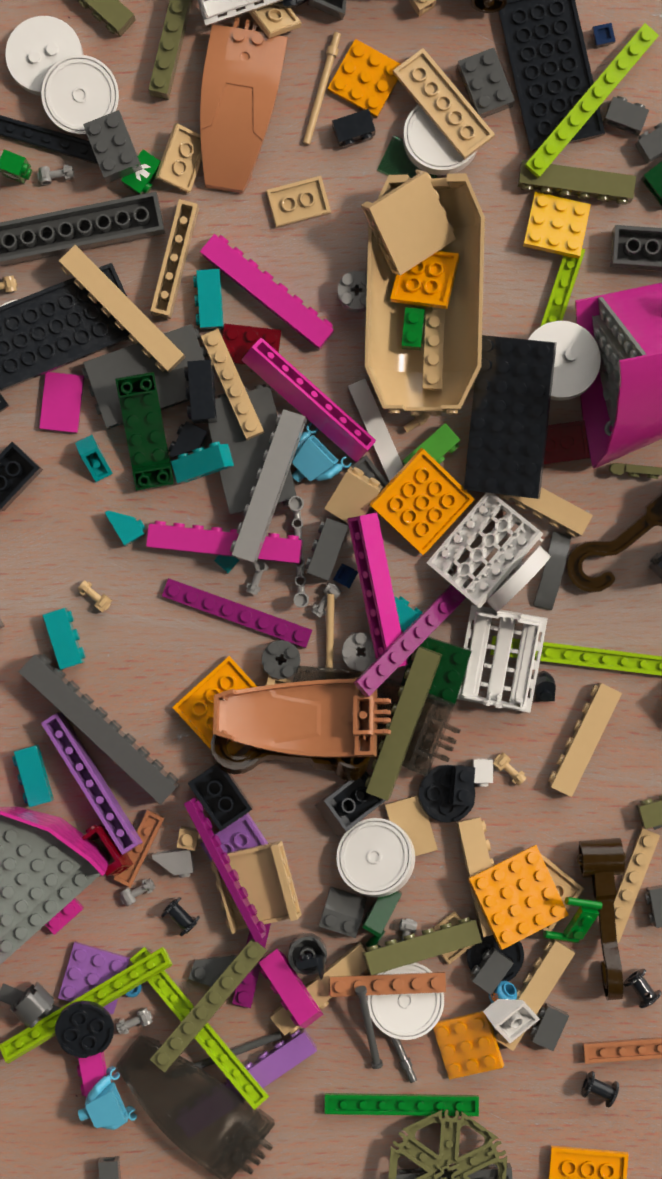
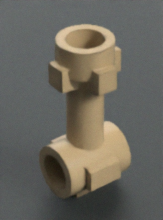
(9, 284)
(102, 602)
(502, 762)

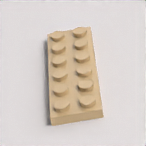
(443, 103)

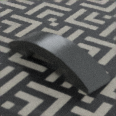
(553, 571)

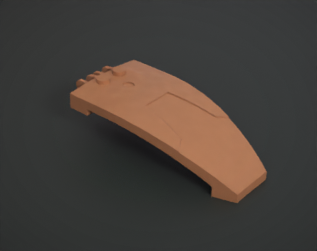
(237, 101)
(303, 718)

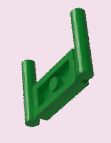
(579, 923)

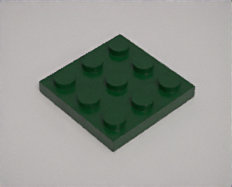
(450, 669)

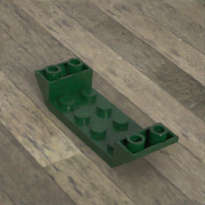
(144, 430)

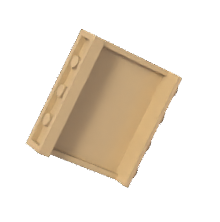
(409, 223)
(268, 882)

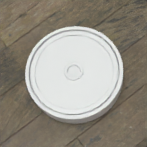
(38, 46)
(78, 92)
(429, 147)
(575, 358)
(518, 578)
(375, 857)
(406, 1014)

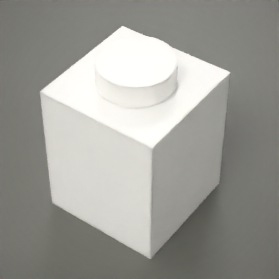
(483, 771)

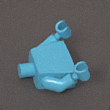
(314, 459)
(105, 1104)

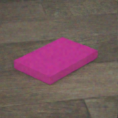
(61, 402)

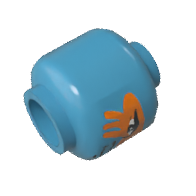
(504, 990)

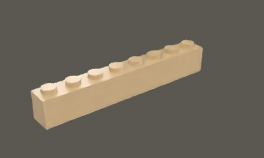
(118, 305)

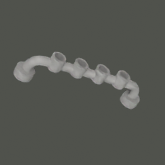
(301, 598)

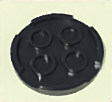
(434, 796)
(514, 952)
(84, 1029)

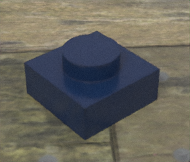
(603, 34)
(345, 575)

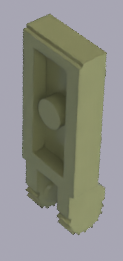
(635, 470)

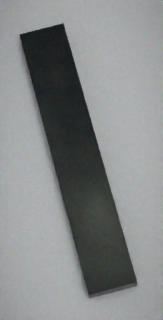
(47, 139)

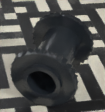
(180, 916)
(641, 987)
(600, 1089)

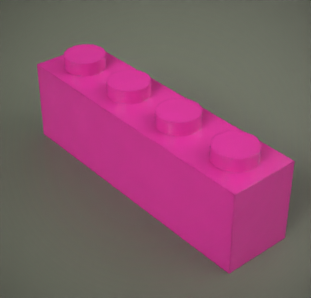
(290, 988)
(91, 1071)

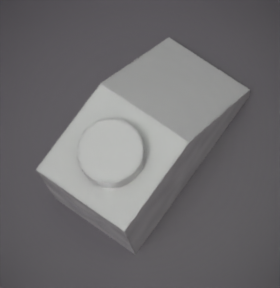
(176, 861)

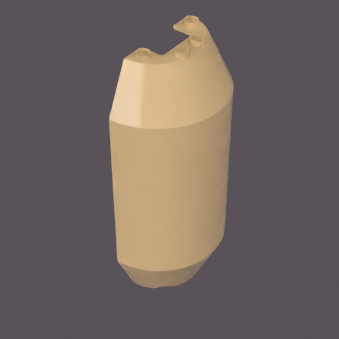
(399, 371)

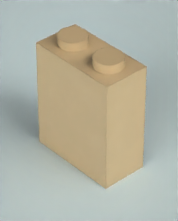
(353, 495)

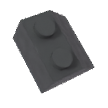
(342, 912)

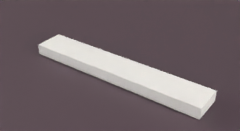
(376, 428)

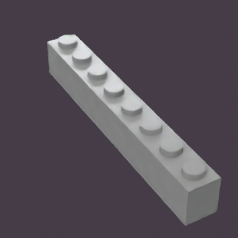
(269, 486)

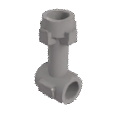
(45, 175)
(253, 587)
(330, 588)
(128, 896)
(407, 926)
(143, 1017)

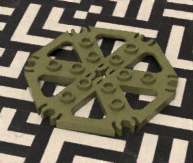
(448, 1149)

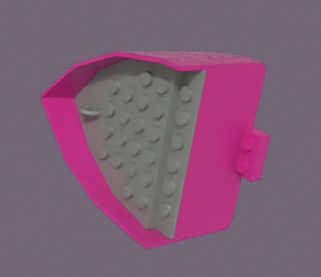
(626, 397)
(41, 874)

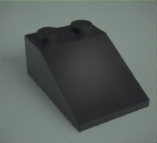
(348, 805)

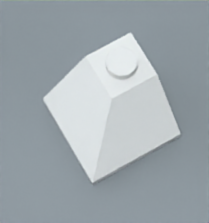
(510, 1017)

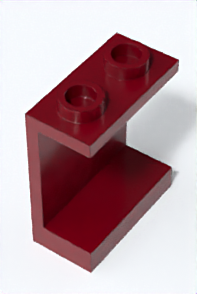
(121, 861)

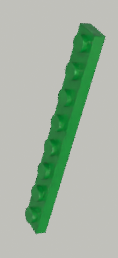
(400, 1104)

